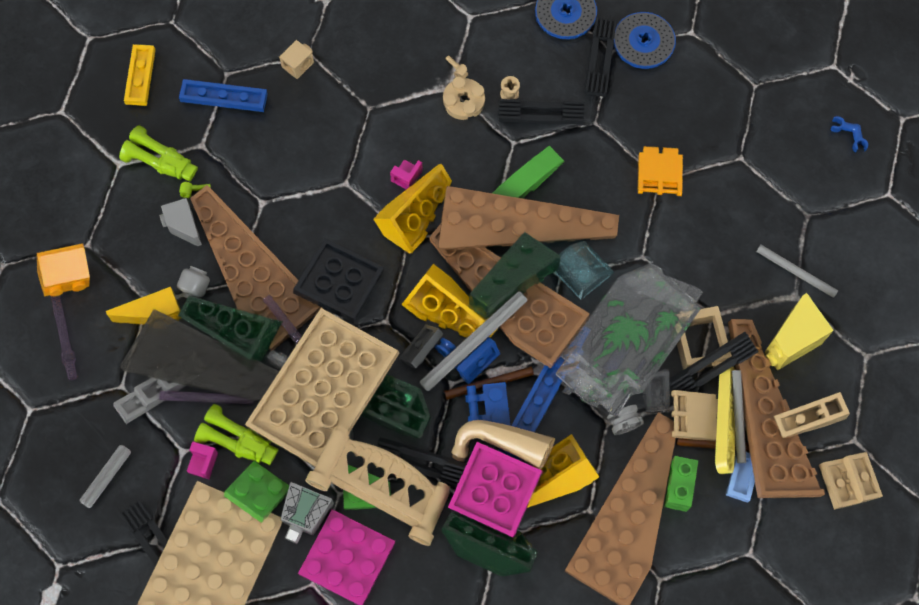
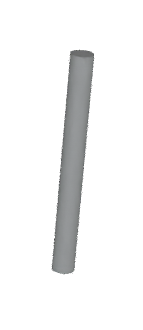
(804, 275)
(738, 416)

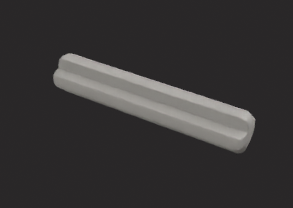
(105, 476)

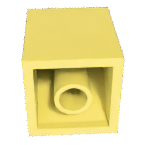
(799, 334)

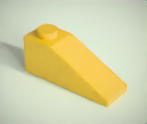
(140, 309)

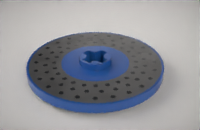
(564, 25)
(655, 50)

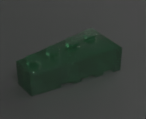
(516, 271)
(236, 328)

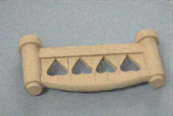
(333, 469)

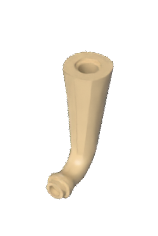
(522, 443)

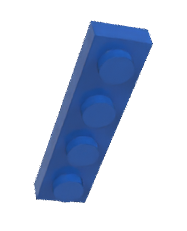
(223, 95)

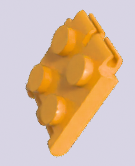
(659, 171)

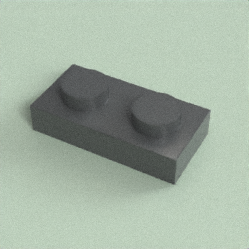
(421, 346)

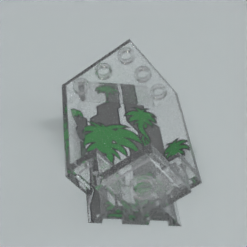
(628, 337)

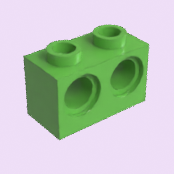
(681, 484)

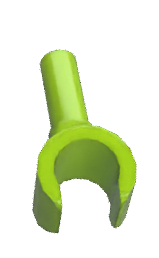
(186, 189)

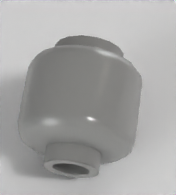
(193, 282)

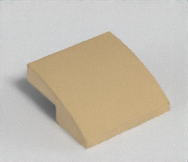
(850, 480)

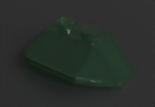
(398, 407)
(488, 546)

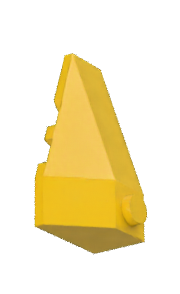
(409, 214)
(443, 302)
(563, 472)

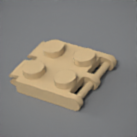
(694, 415)

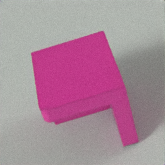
(406, 174)
(202, 460)

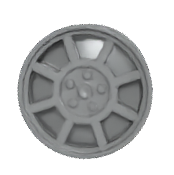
(626, 420)

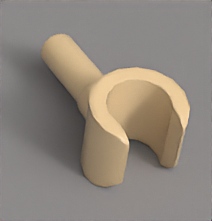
(461, 70)

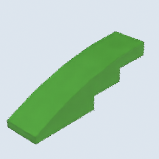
(531, 174)

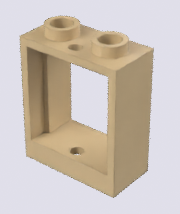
(704, 316)

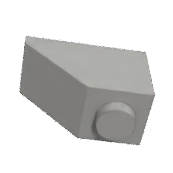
(180, 221)

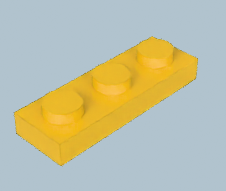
(139, 75)

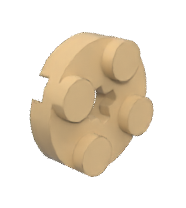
(469, 88)

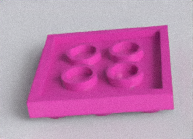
(495, 489)
(346, 558)

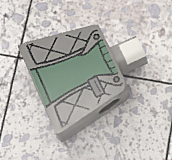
(304, 511)

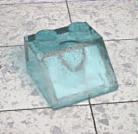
(582, 269)

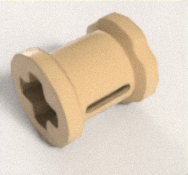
(510, 83)

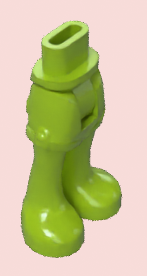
(170, 161)
(249, 445)

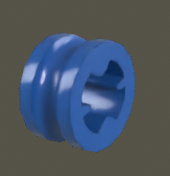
(445, 347)

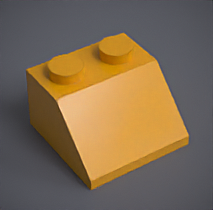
(63, 270)

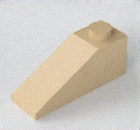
(812, 415)

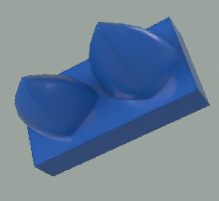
(478, 360)

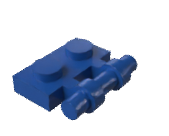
(494, 400)

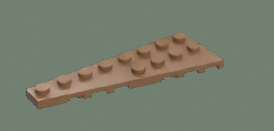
(777, 462)

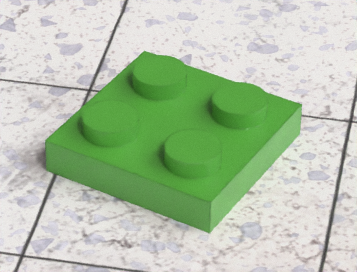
(257, 491)

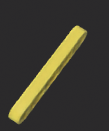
(725, 425)

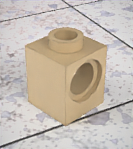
(297, 59)

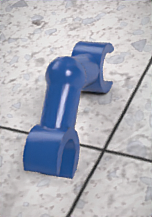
(854, 128)

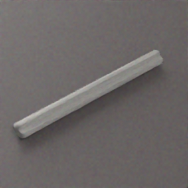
(473, 341)

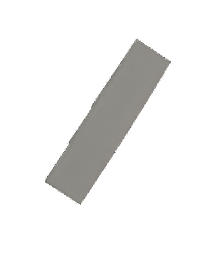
(143, 398)

